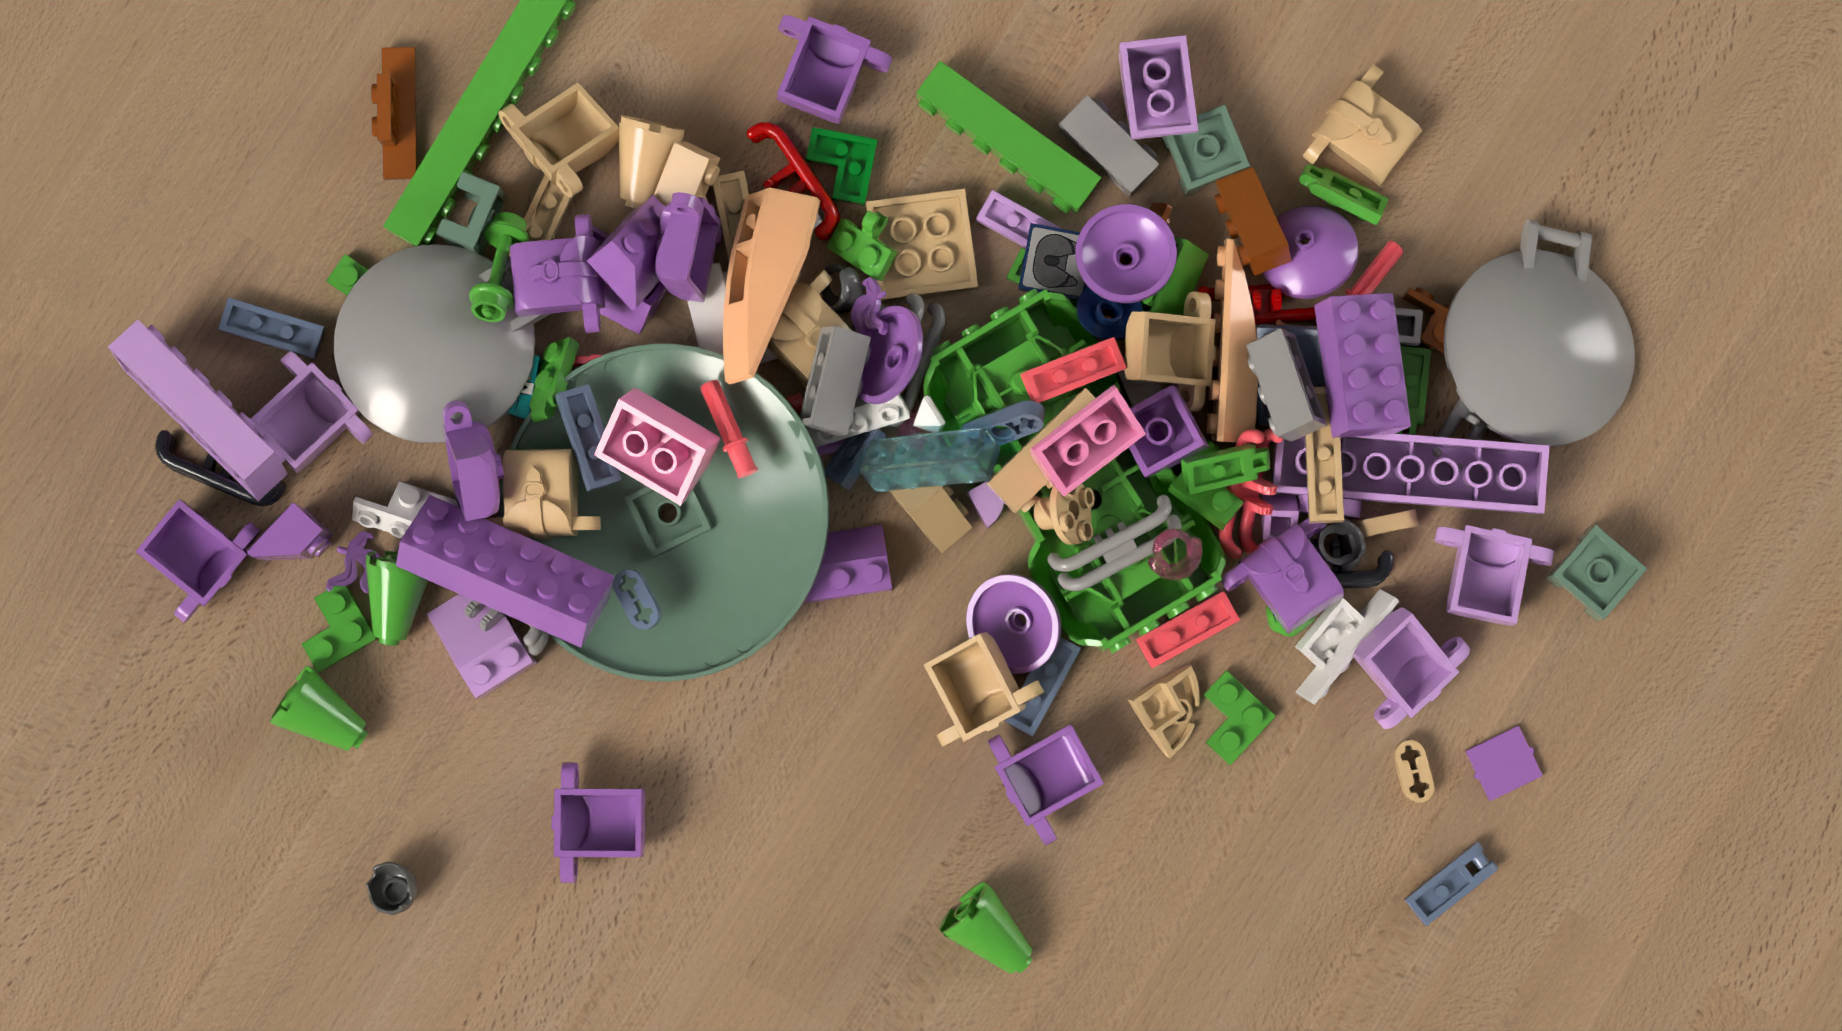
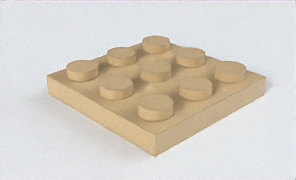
(931, 244)

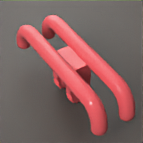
(1249, 494)

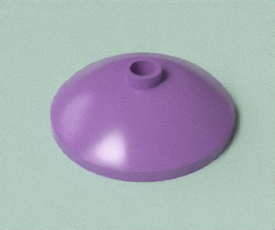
(1131, 233)
(1321, 263)
(892, 356)
(997, 610)

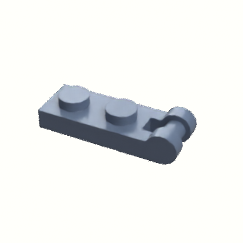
(1450, 884)

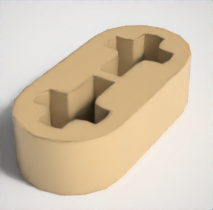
(1388, 523)
(1421, 768)

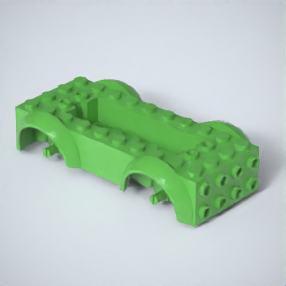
(984, 377)

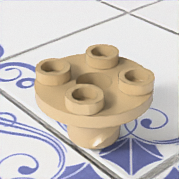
(1067, 515)

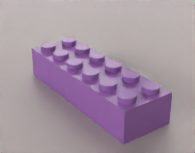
(505, 571)

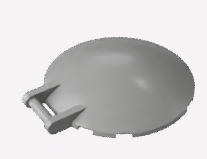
(1540, 342)
(415, 345)

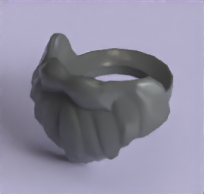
(850, 286)
(1351, 544)

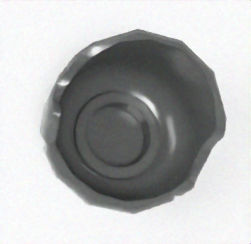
(392, 888)

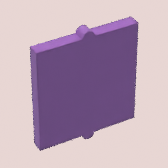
(1503, 763)

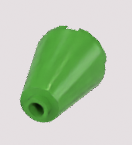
(392, 597)
(319, 713)
(987, 930)

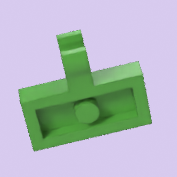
(862, 245)

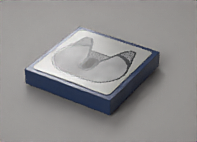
(1051, 262)

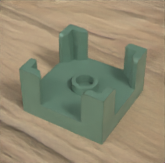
(1209, 153)
(490, 202)
(1597, 572)

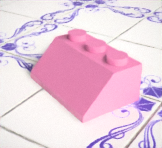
(1087, 441)
(657, 445)

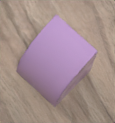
(986, 504)
(1284, 514)

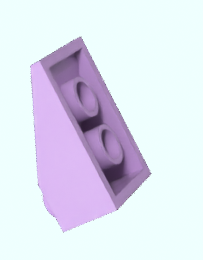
(1157, 87)
(481, 657)

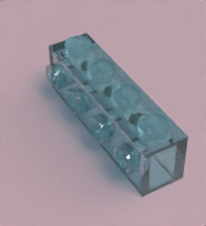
(930, 459)

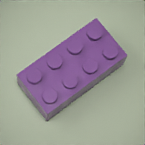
(1362, 365)

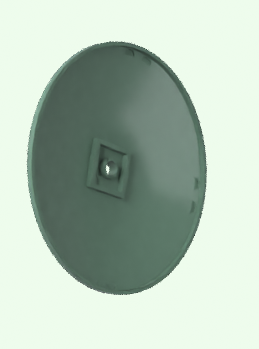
(738, 549)

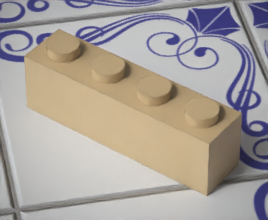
(1020, 476)

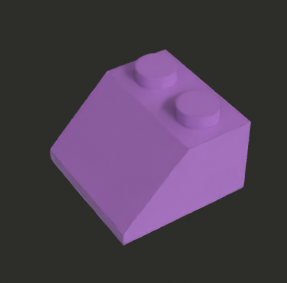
(1169, 432)
(292, 537)

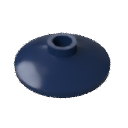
(1091, 314)

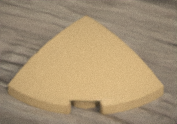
(1167, 708)

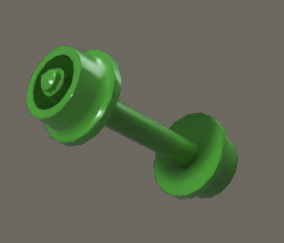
(490, 299)

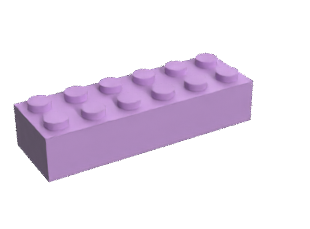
(199, 408)

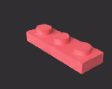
(1073, 371)
(1187, 629)

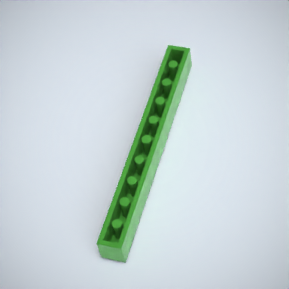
(476, 118)

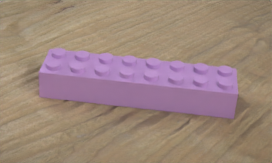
(1406, 472)

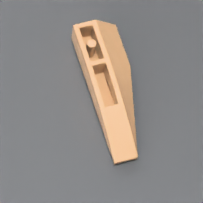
(761, 273)
(1234, 382)

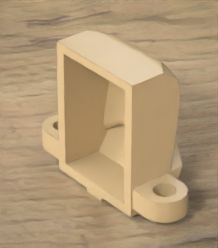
(1365, 130)
(563, 135)
(800, 325)
(1173, 348)
(542, 494)
(977, 688)

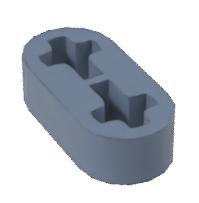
(644, 595)

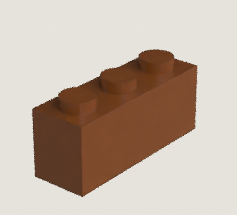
(1251, 221)

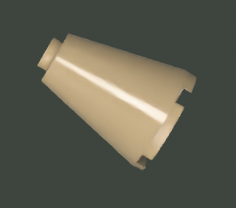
(643, 155)

